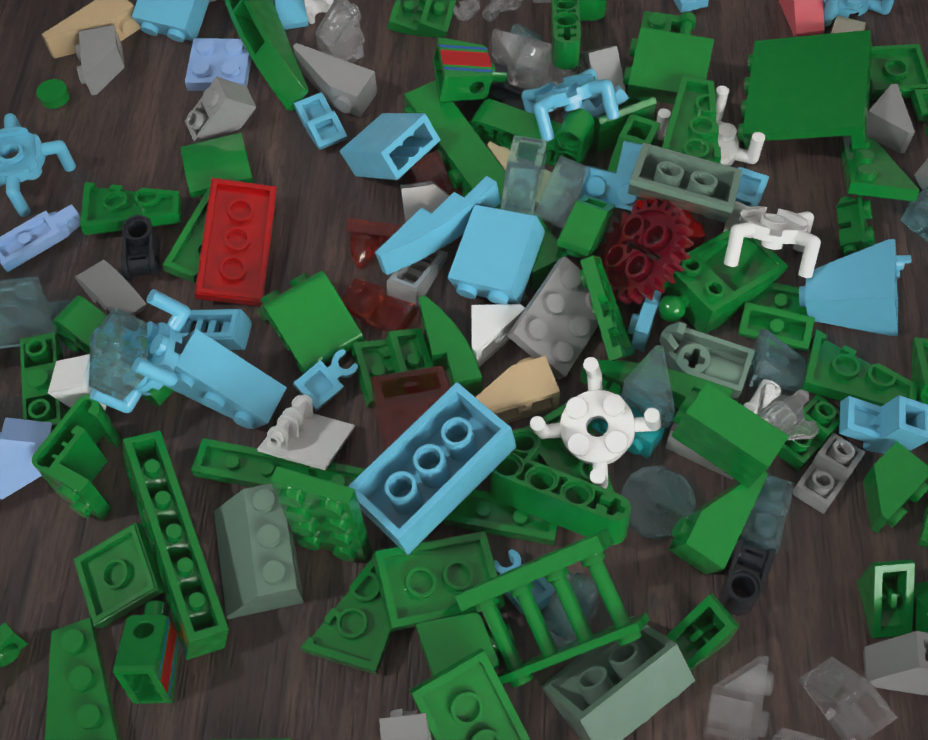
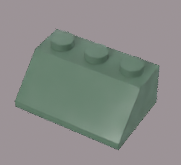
(685, 182)
(256, 553)
(619, 687)

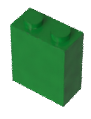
(662, 61)
(727, 434)

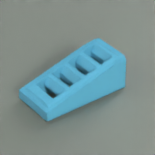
(234, 330)

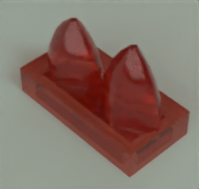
(365, 238)

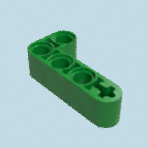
(567, 28)
(500, 123)
(75, 327)
(556, 495)

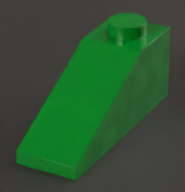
(711, 531)

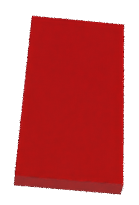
(236, 242)

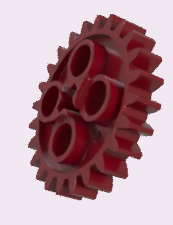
(656, 230)

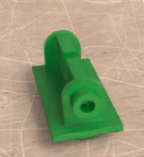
(854, 213)

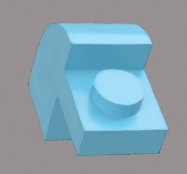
(883, 425)

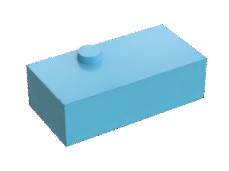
(433, 467)

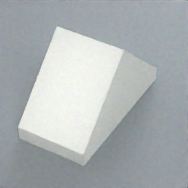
(491, 328)

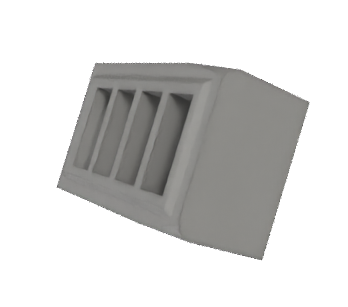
(407, 290)

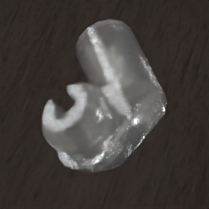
(494, 7)
(466, 10)

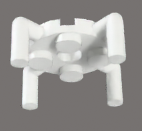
(727, 135)
(774, 231)
(590, 406)

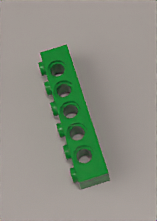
(174, 545)

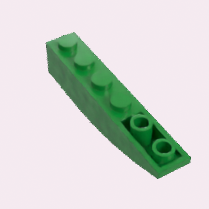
(269, 48)

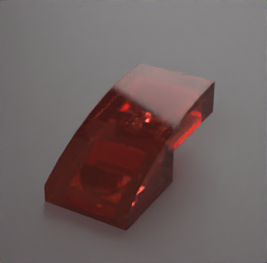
(376, 308)

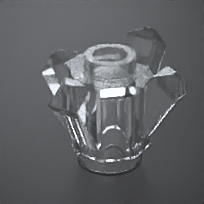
(786, 412)

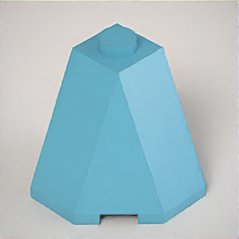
(856, 291)

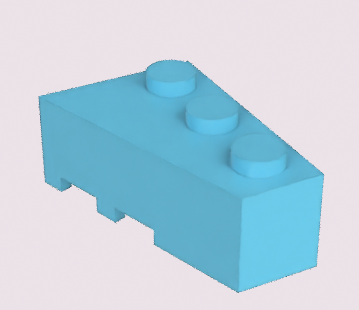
(225, 381)

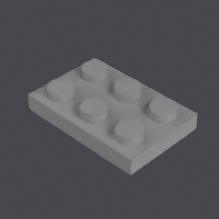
(557, 319)

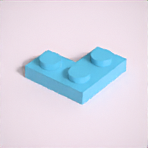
(611, 185)

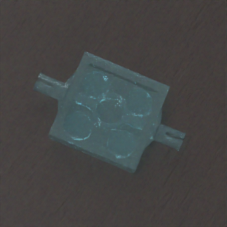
(25, 310)

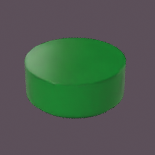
(52, 93)

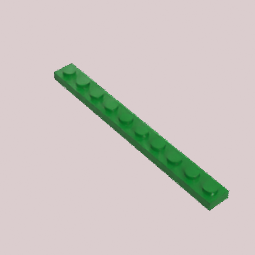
(476, 512)

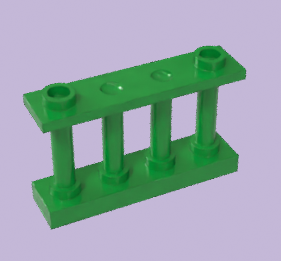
(554, 569)

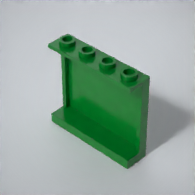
(808, 88)

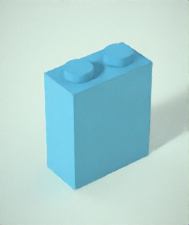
(173, 18)
(390, 145)
(496, 255)

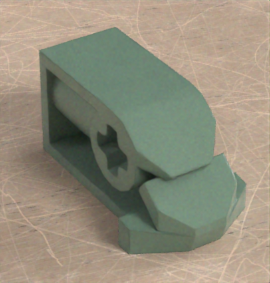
(715, 358)

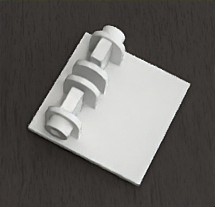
(305, 435)

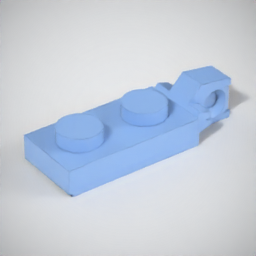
(37, 236)

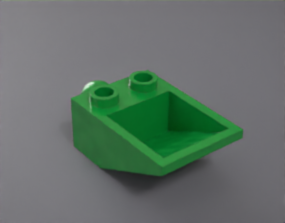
(712, 292)

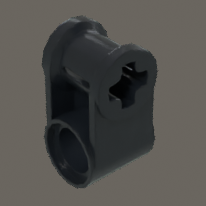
(140, 248)
(747, 570)

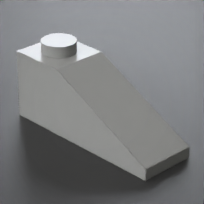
(341, 82)

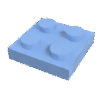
(217, 58)

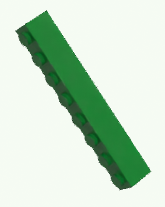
(470, 161)

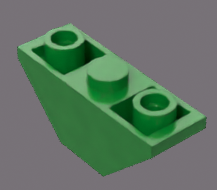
(37, 366)

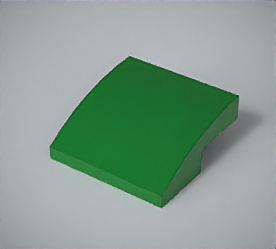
(422, 17)
(215, 158)
(780, 313)
(397, 353)

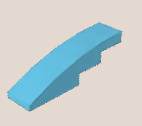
(430, 232)

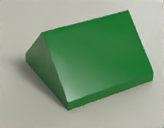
(607, 131)

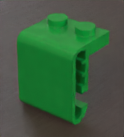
(310, 320)
(72, 458)

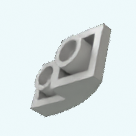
(110, 289)
(828, 473)

